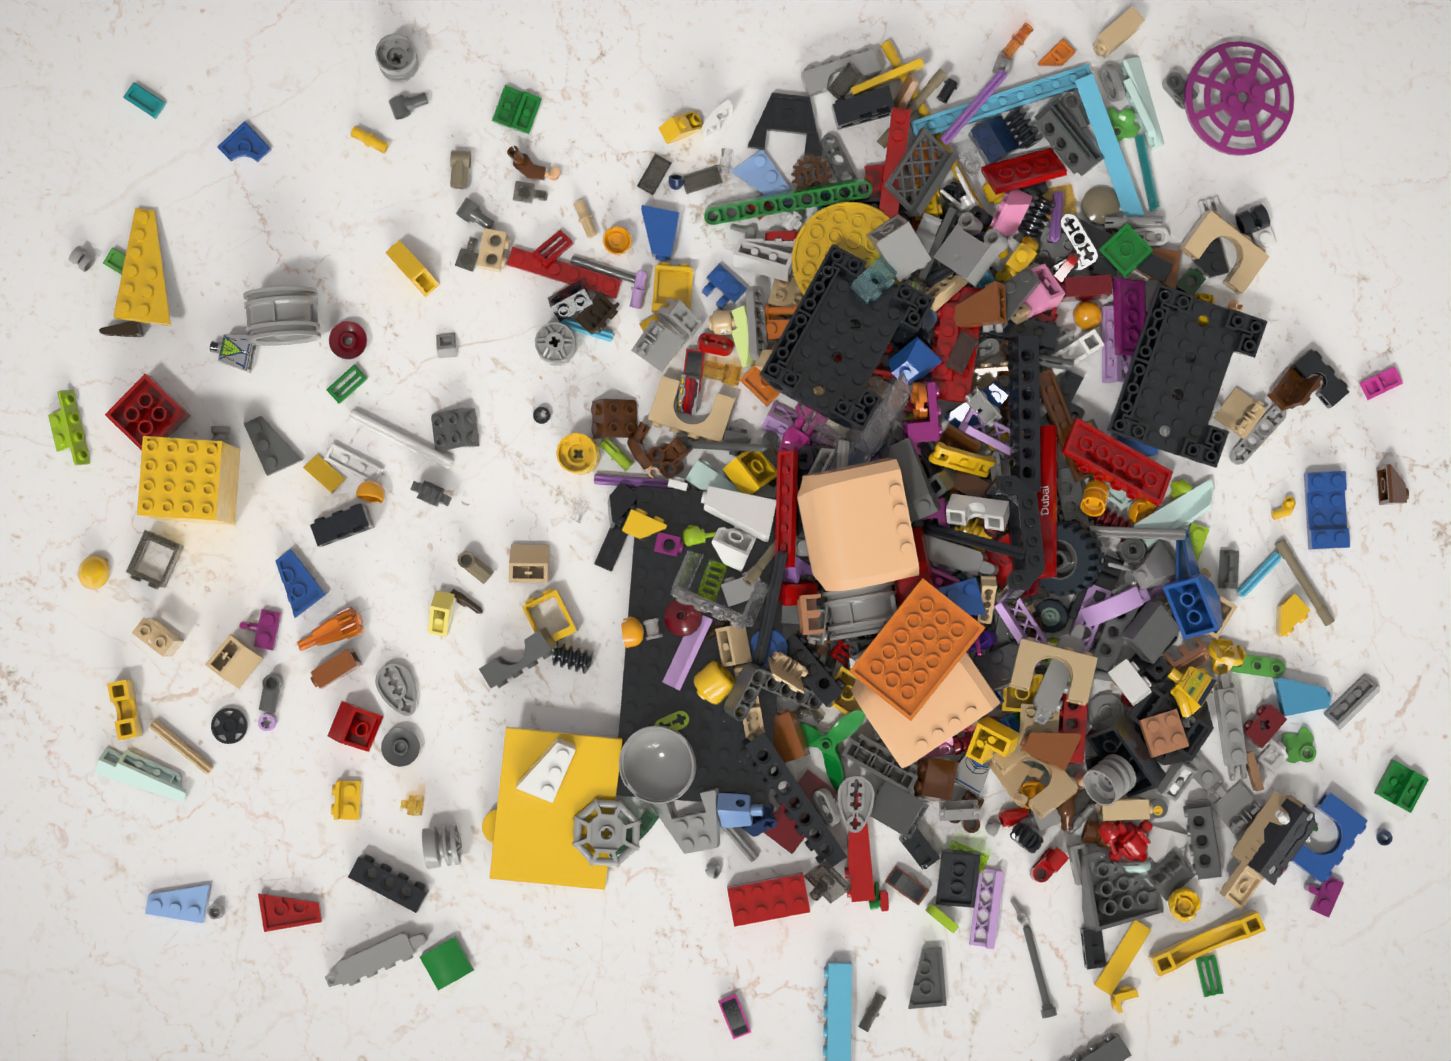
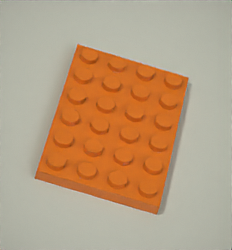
(916, 649)

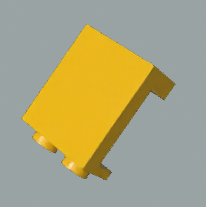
(672, 283)

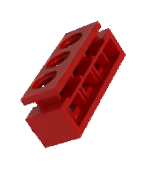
(1079, 715)

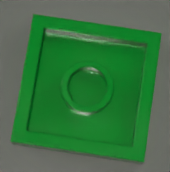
(1126, 250)

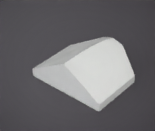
(1164, 842)

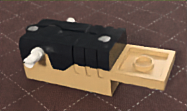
(1268, 846)

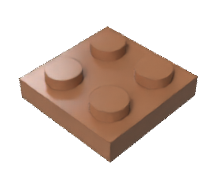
(1163, 733)

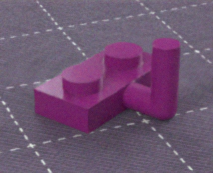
(266, 629)
(1325, 895)

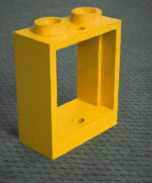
(548, 594)

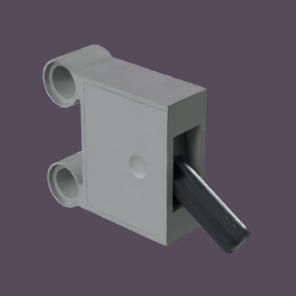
(966, 254)

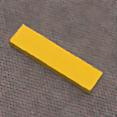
(888, 77)
(1122, 957)

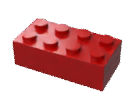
(768, 899)

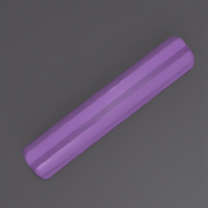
(1056, 216)

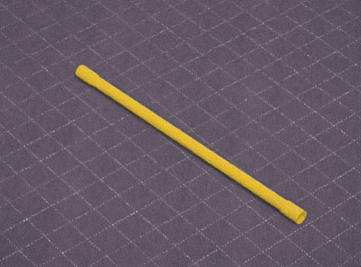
(893, 57)

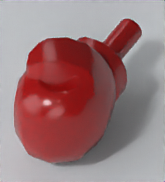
(1108, 832)

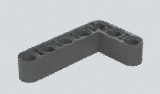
(749, 684)

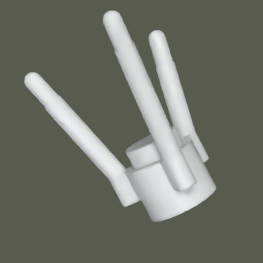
(968, 200)
(1129, 579)

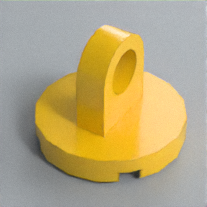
(1225, 652)

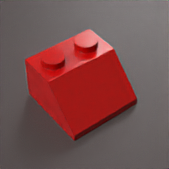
(355, 726)

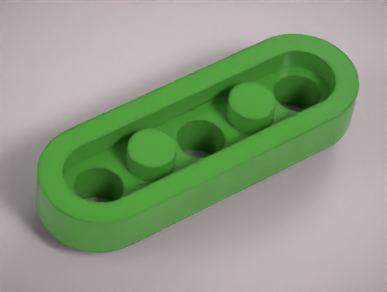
(1265, 668)

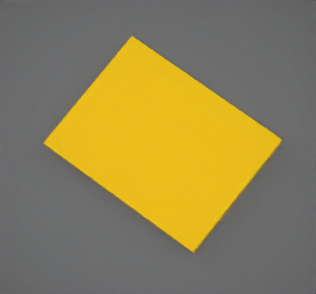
(536, 835)

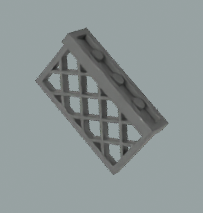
(929, 184)

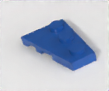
(298, 582)

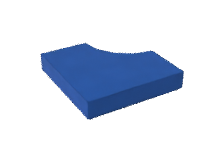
(244, 143)

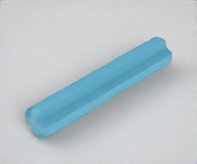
(575, 326)
(1259, 574)

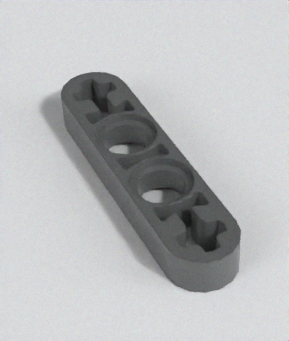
(838, 169)

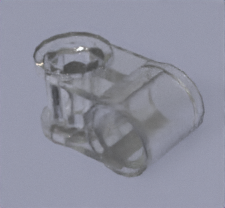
(966, 154)

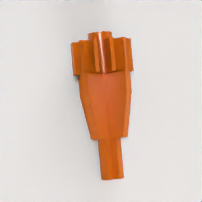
(344, 625)

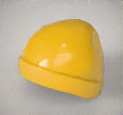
(93, 572)

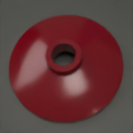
(338, 338)
(685, 626)

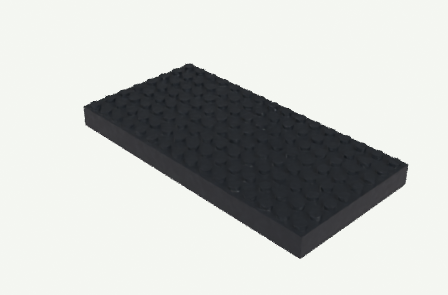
(645, 697)

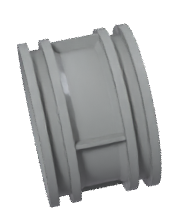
(282, 315)
(860, 610)

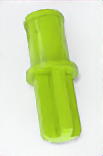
(616, 454)

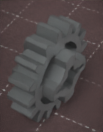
(430, 493)

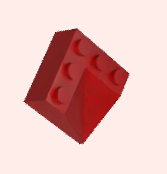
(147, 412)

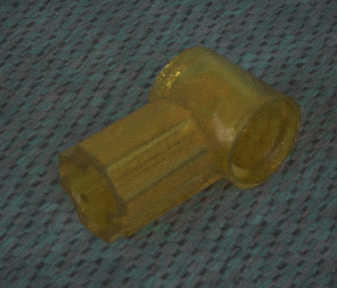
(727, 373)

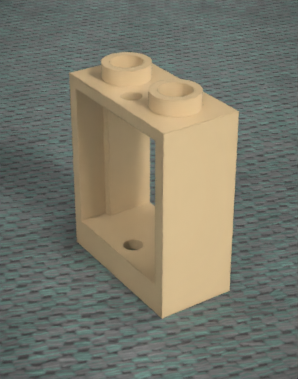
(1118, 32)
(162, 639)
(1125, 809)

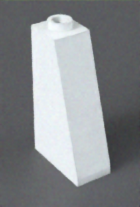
(742, 510)

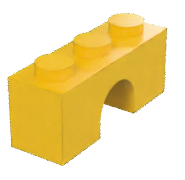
(123, 698)

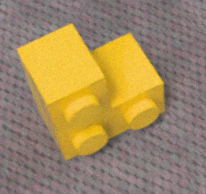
(989, 738)

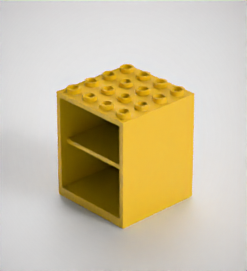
(188, 480)

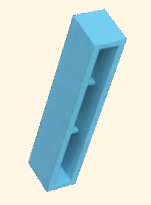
(838, 1011)

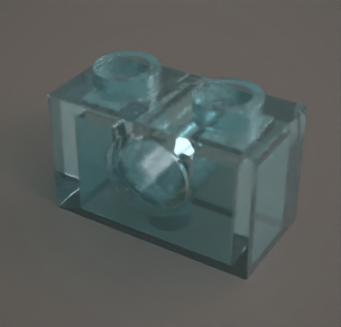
(878, 270)

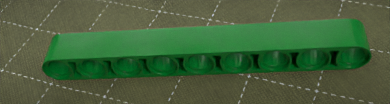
(780, 207)

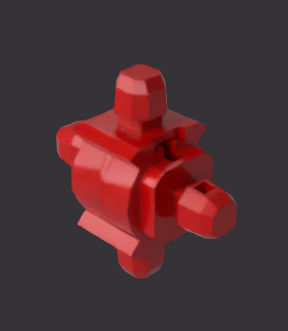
(1132, 841)

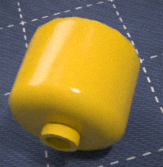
(714, 682)

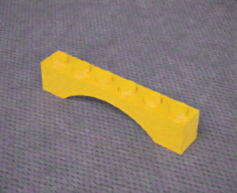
(1206, 941)

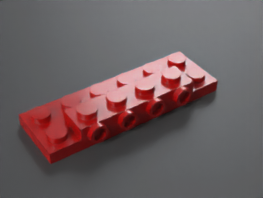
(951, 384)
(1116, 463)

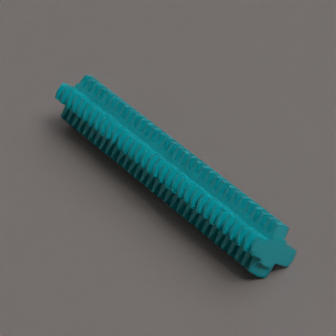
(1146, 173)

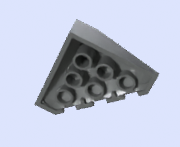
(918, 490)
(1112, 895)

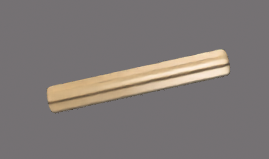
(181, 746)

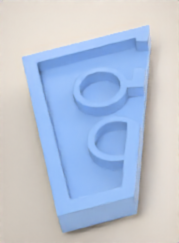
(762, 175)
(180, 904)

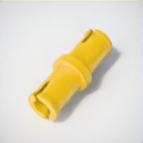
(369, 139)

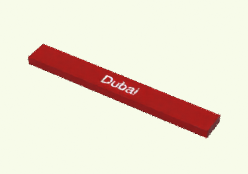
(1048, 498)

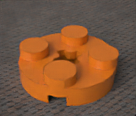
(919, 398)

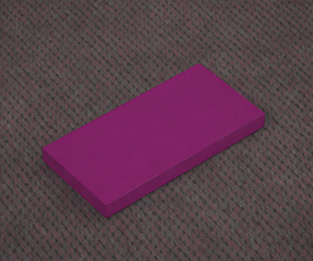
(1128, 314)

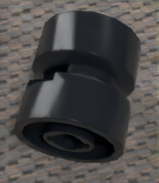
(1251, 220)

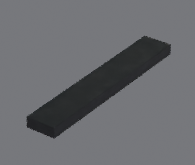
(1152, 265)

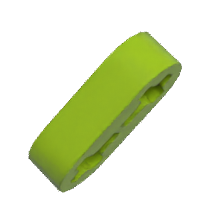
(672, 717)
(942, 918)

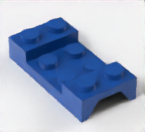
(1326, 510)

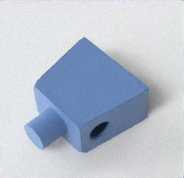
(737, 810)

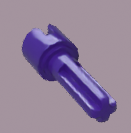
(986, 640)

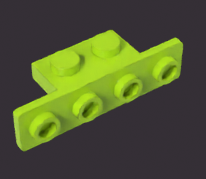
(68, 430)

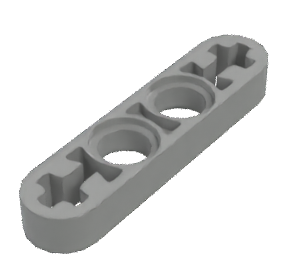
(758, 343)
(1258, 435)

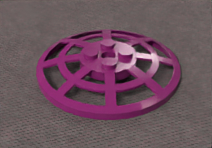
(1230, 102)

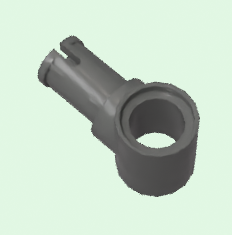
(402, 106)
(470, 212)

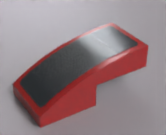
(694, 363)

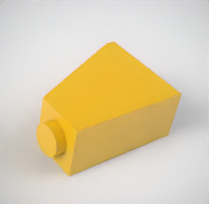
(412, 268)

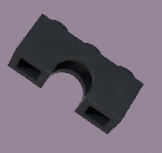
(1333, 388)

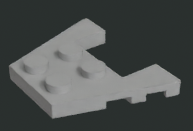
(694, 830)

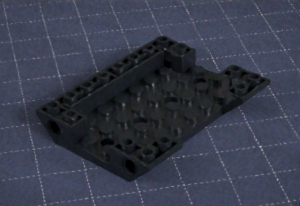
(823, 329)
(1161, 367)

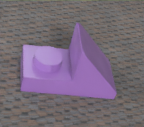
(793, 574)

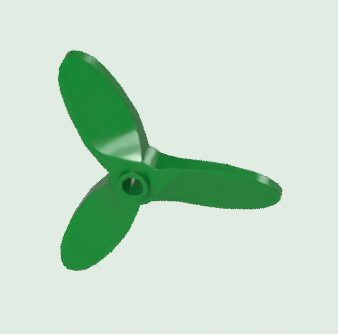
(829, 742)

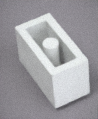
(1130, 682)

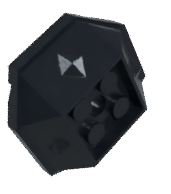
(1163, 701)

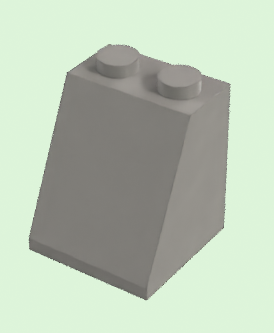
(899, 246)

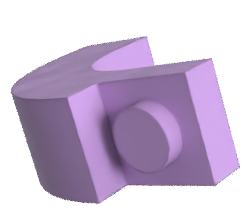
(1114, 605)

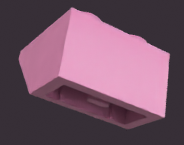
(1011, 212)
(1047, 294)

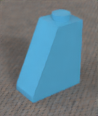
(1300, 697)

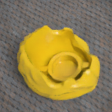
(1184, 904)

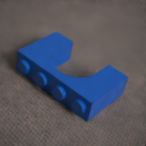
(1348, 825)

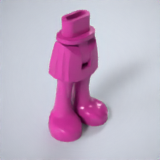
(793, 438)

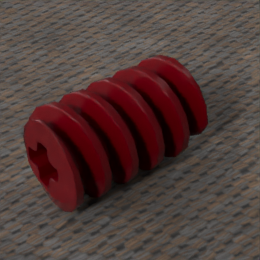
(1110, 520)

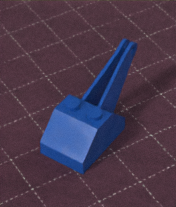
(1192, 594)

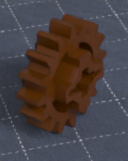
(803, 172)

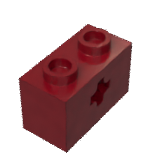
(1273, 722)

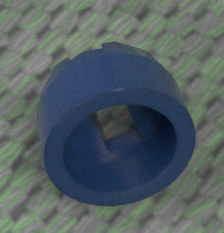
(676, 181)
(1381, 840)

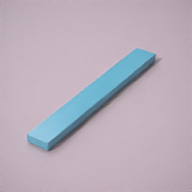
(1109, 146)

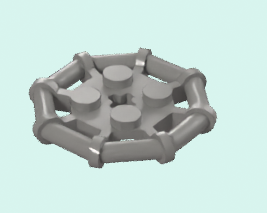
(598, 840)

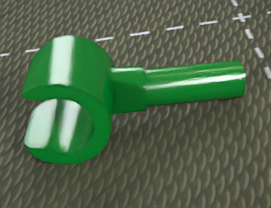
(875, 904)

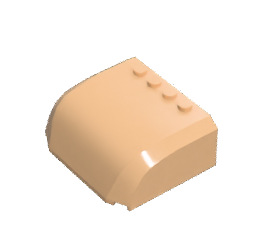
(857, 525)
(952, 707)

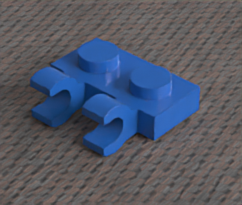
(726, 283)

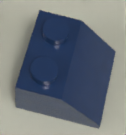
(993, 140)

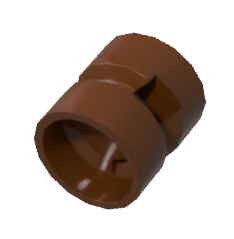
(1091, 835)

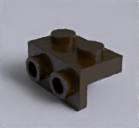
(595, 315)

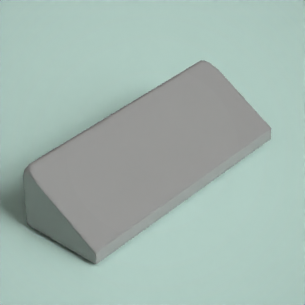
(1352, 702)

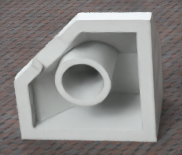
(733, 546)

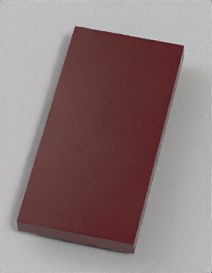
(784, 831)

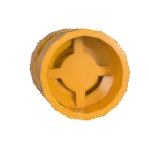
(1094, 498)

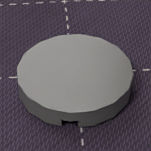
(1104, 707)

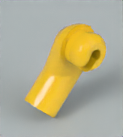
(1286, 508)

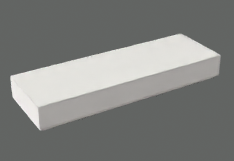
(353, 463)

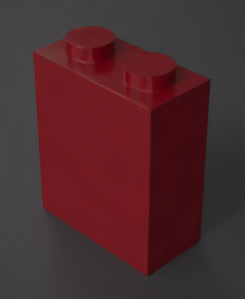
(1086, 288)

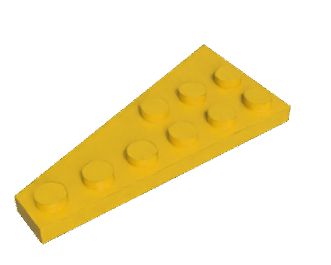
(142, 283)

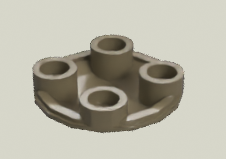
(1100, 203)

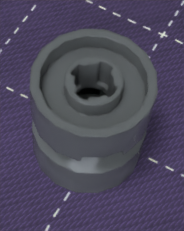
(1130, 550)

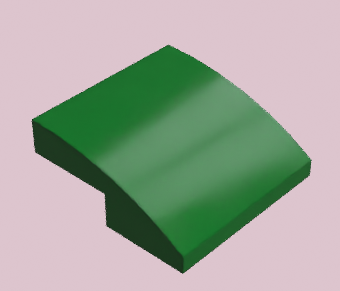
(516, 109)
(1401, 786)
(446, 963)

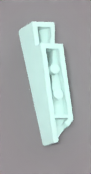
(1140, 101)
(1180, 511)
(140, 773)

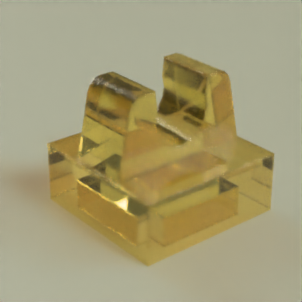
(413, 805)

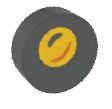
(1159, 808)

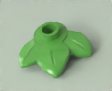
(1123, 122)
(1297, 744)

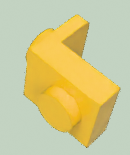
(1125, 993)

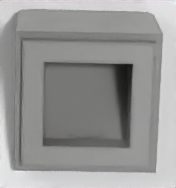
(446, 345)

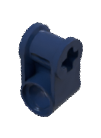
(762, 823)

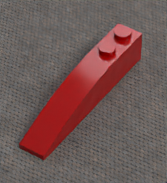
(895, 150)
(859, 861)

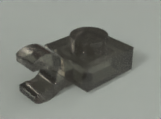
(526, 192)
(467, 257)

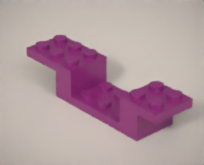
(927, 431)

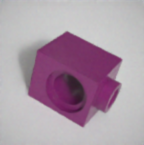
(659, 545)

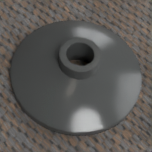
(390, 749)

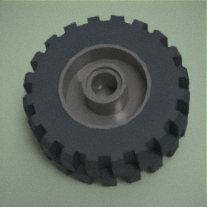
(1077, 560)

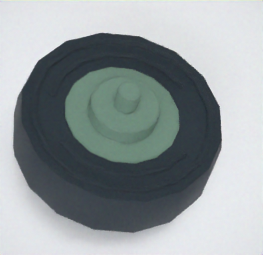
(1053, 615)

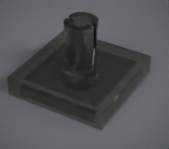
(826, 882)

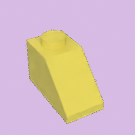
(440, 613)

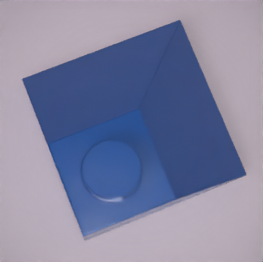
(914, 361)

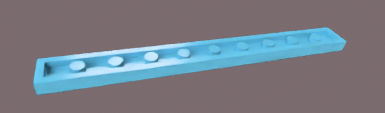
(1005, 100)

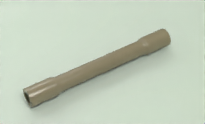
(933, 84)
(1287, 554)
(756, 570)

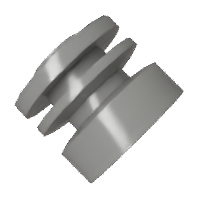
(397, 47)
(555, 355)
(1109, 780)
(441, 846)

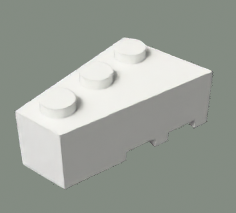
(765, 257)
(548, 771)

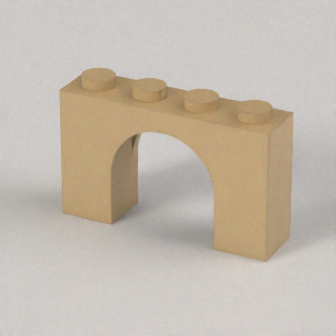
(1249, 256)
(663, 413)
(1080, 667)
(1056, 793)

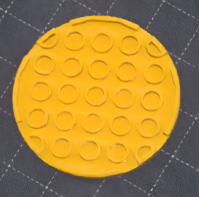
(838, 224)

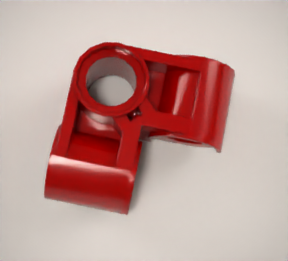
(1050, 862)

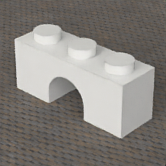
(1079, 349)
(963, 507)

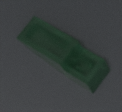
(648, 820)

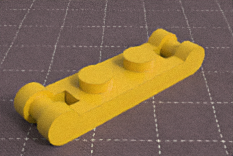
(962, 460)

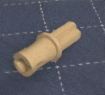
(585, 218)

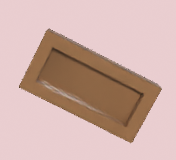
(906, 92)
(1253, 772)

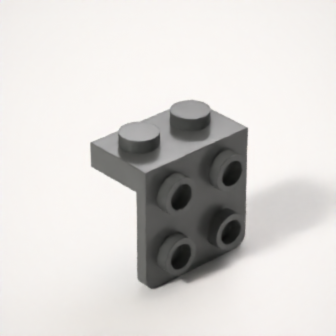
(455, 429)

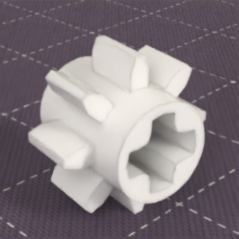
(791, 221)

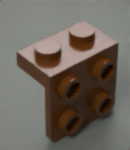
(1293, 390)
(613, 418)

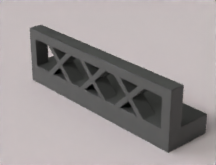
(944, 231)

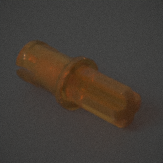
(1017, 40)

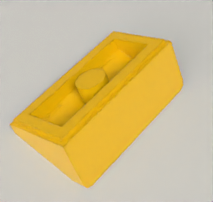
(324, 473)

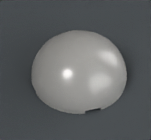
(657, 764)

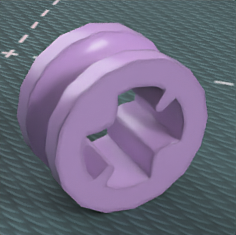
(272, 725)

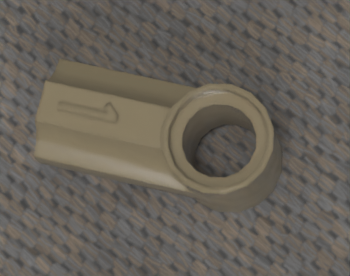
(460, 163)
(476, 568)

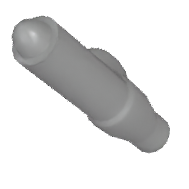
(1082, 817)

